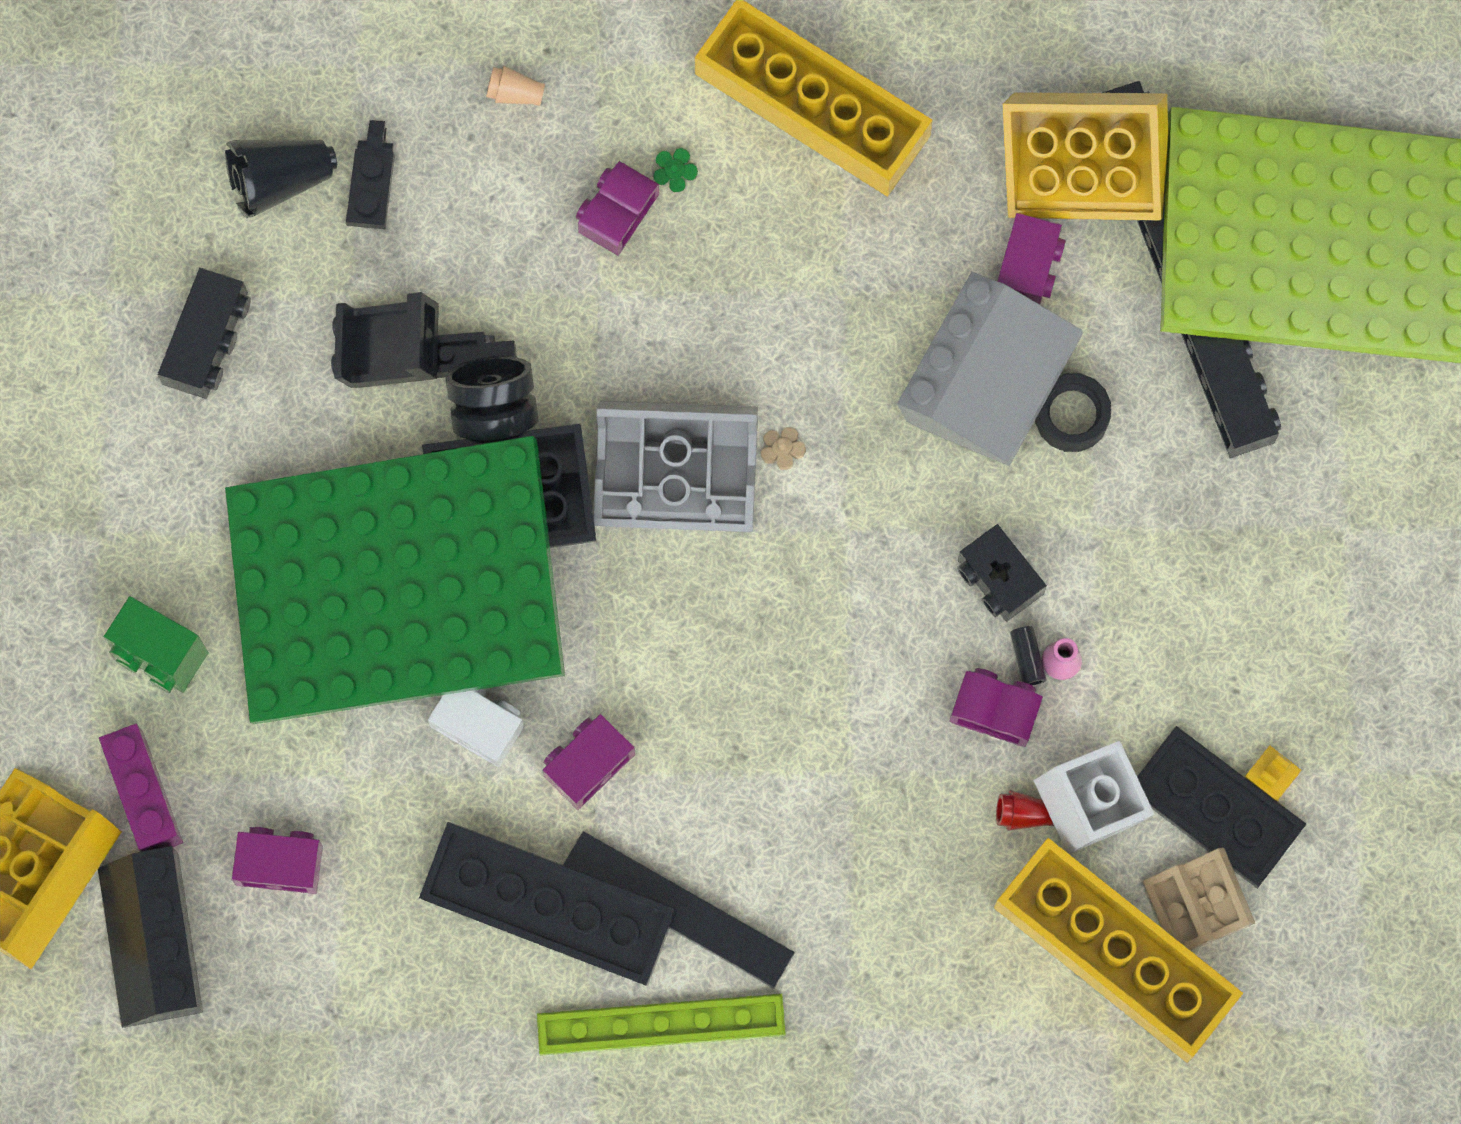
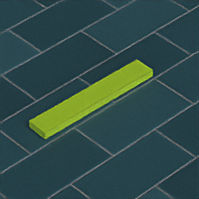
(661, 1024)

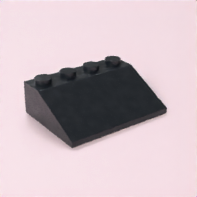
(563, 481)

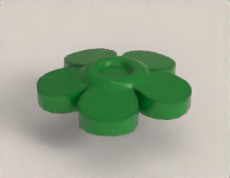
(674, 169)

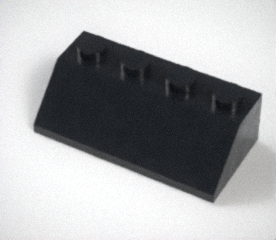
(150, 937)

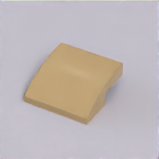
(1199, 900)

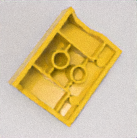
(45, 862)

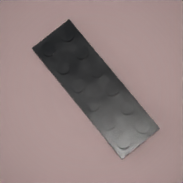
(547, 903)

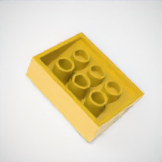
(1086, 155)

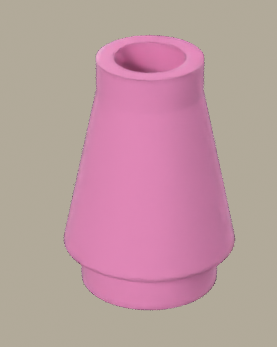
(1060, 667)

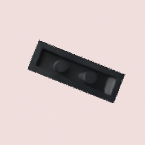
(204, 334)

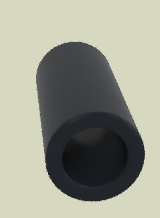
(1028, 655)

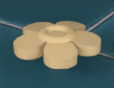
(782, 448)

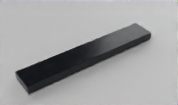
(694, 917)

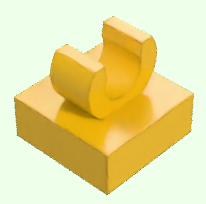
(1273, 773)

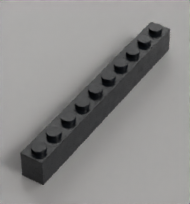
(1221, 365)

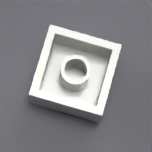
(1093, 797)

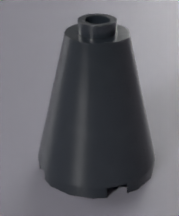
(276, 170)

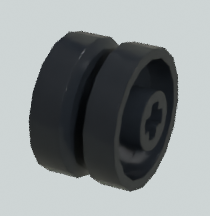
(492, 398)

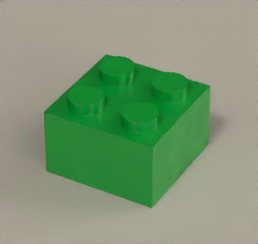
(156, 645)

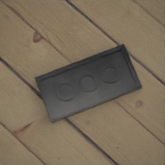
(1218, 806)

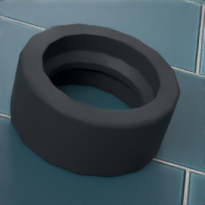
(1085, 440)

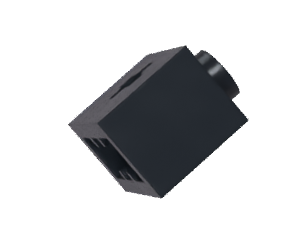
(997, 551)

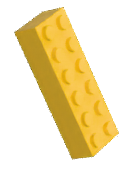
(813, 96)
(1118, 950)

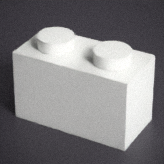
(478, 724)

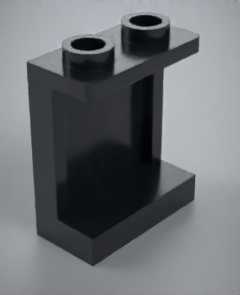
(386, 342)

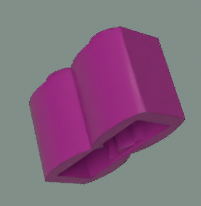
(617, 207)
(996, 707)

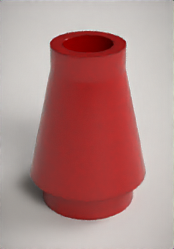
(1021, 811)

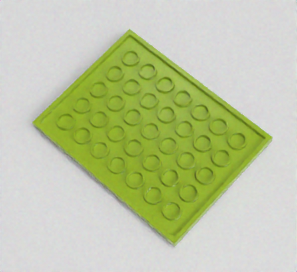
(1312, 235)

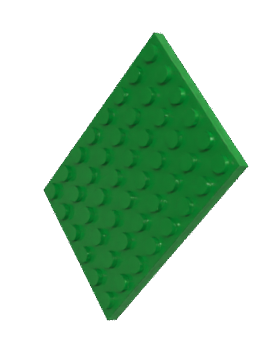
(394, 581)

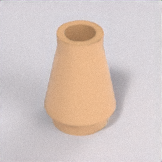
(514, 88)

